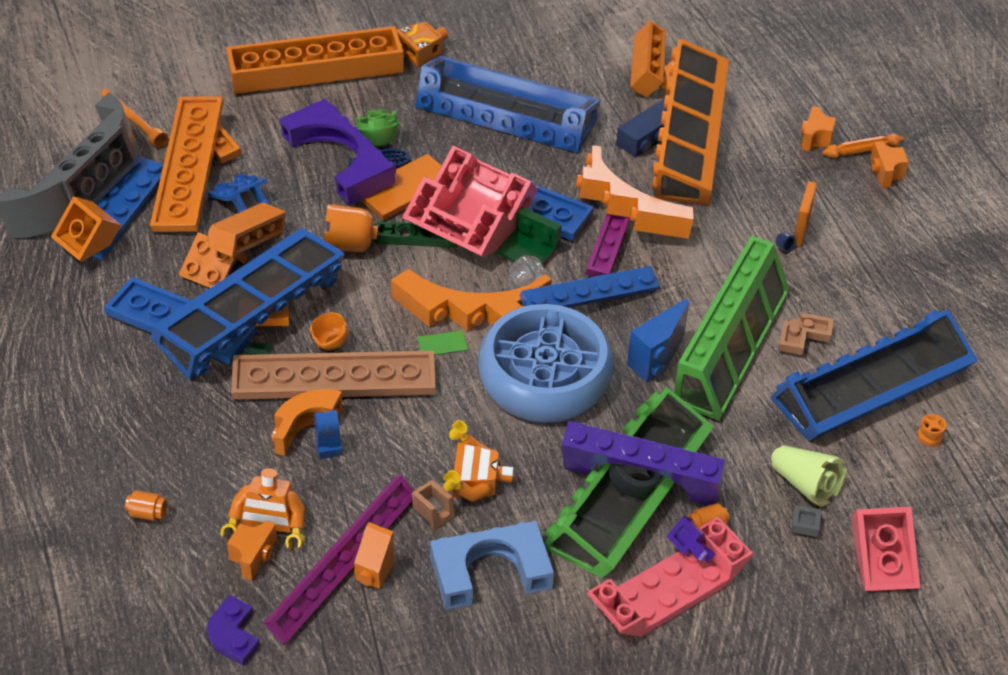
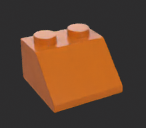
(85, 229)

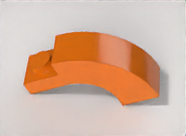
(299, 413)

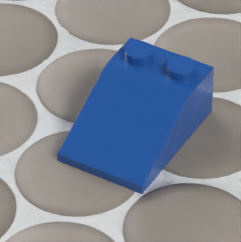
(656, 341)

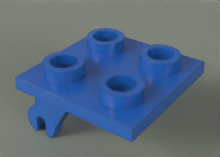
(240, 184)

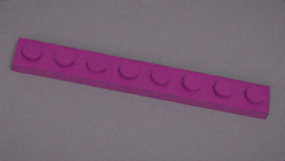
(336, 562)

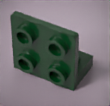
(532, 237)

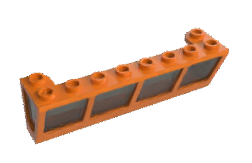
(691, 125)

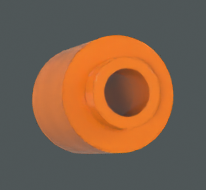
(146, 505)
(706, 514)

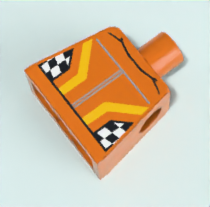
(421, 42)

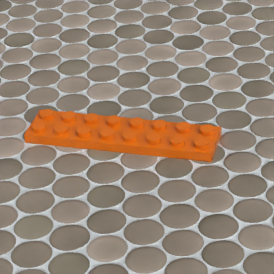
(187, 164)

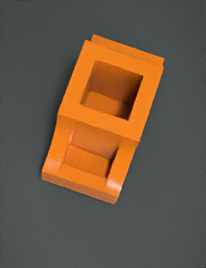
(817, 130)
(888, 163)
(252, 547)

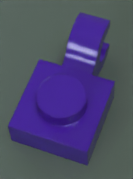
(688, 538)

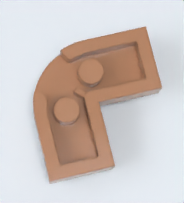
(807, 326)

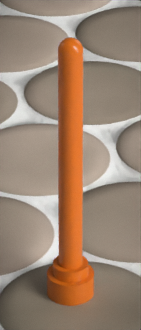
(156, 136)

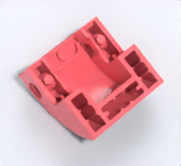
(470, 203)

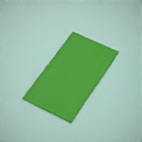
(443, 342)

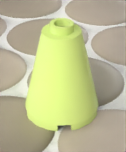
(810, 472)

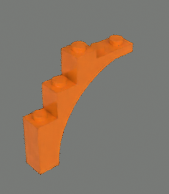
(621, 199)
(468, 309)

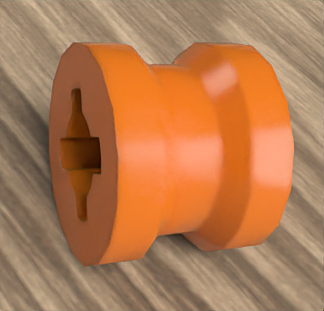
(932, 430)

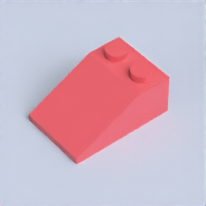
(886, 548)

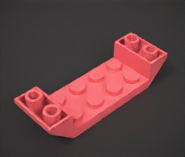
(673, 583)

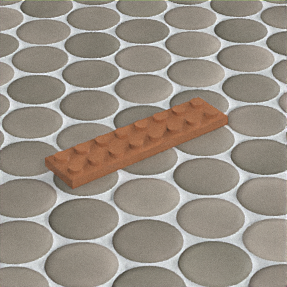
(352, 373)

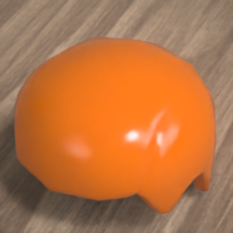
(329, 331)

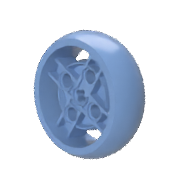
(555, 363)

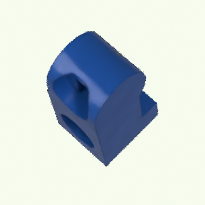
(327, 434)

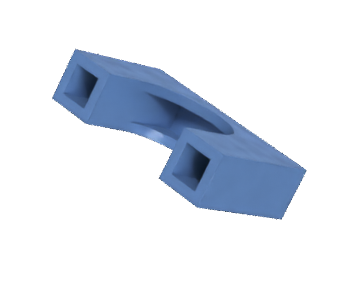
(517, 543)

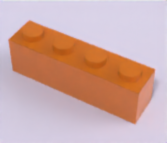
(648, 59)
(246, 229)

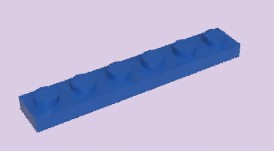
(593, 289)

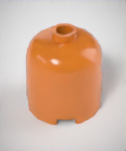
(350, 228)

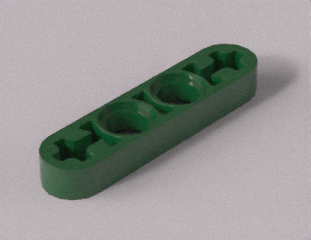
(415, 239)

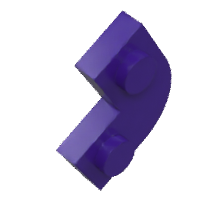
(226, 632)

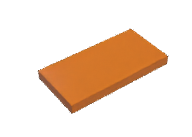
(398, 196)

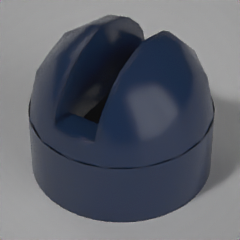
(785, 242)

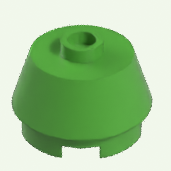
(379, 127)

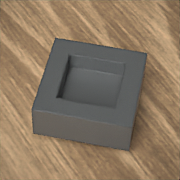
(806, 520)

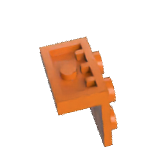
(206, 264)

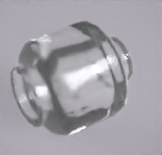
(525, 271)

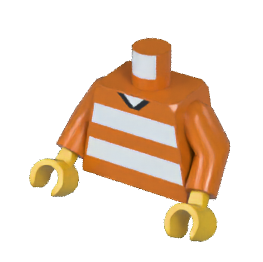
(475, 467)
(271, 501)

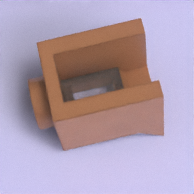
(433, 504)

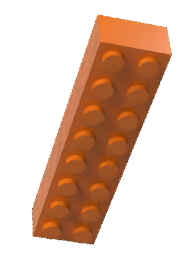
(314, 59)

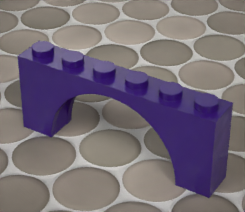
(323, 122)
(592, 446)

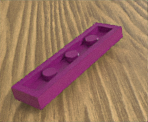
(607, 245)

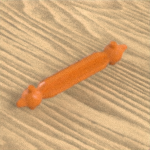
(861, 145)

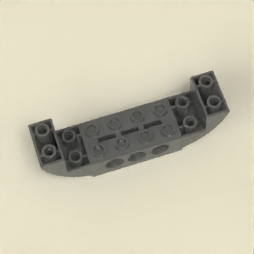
(84, 173)

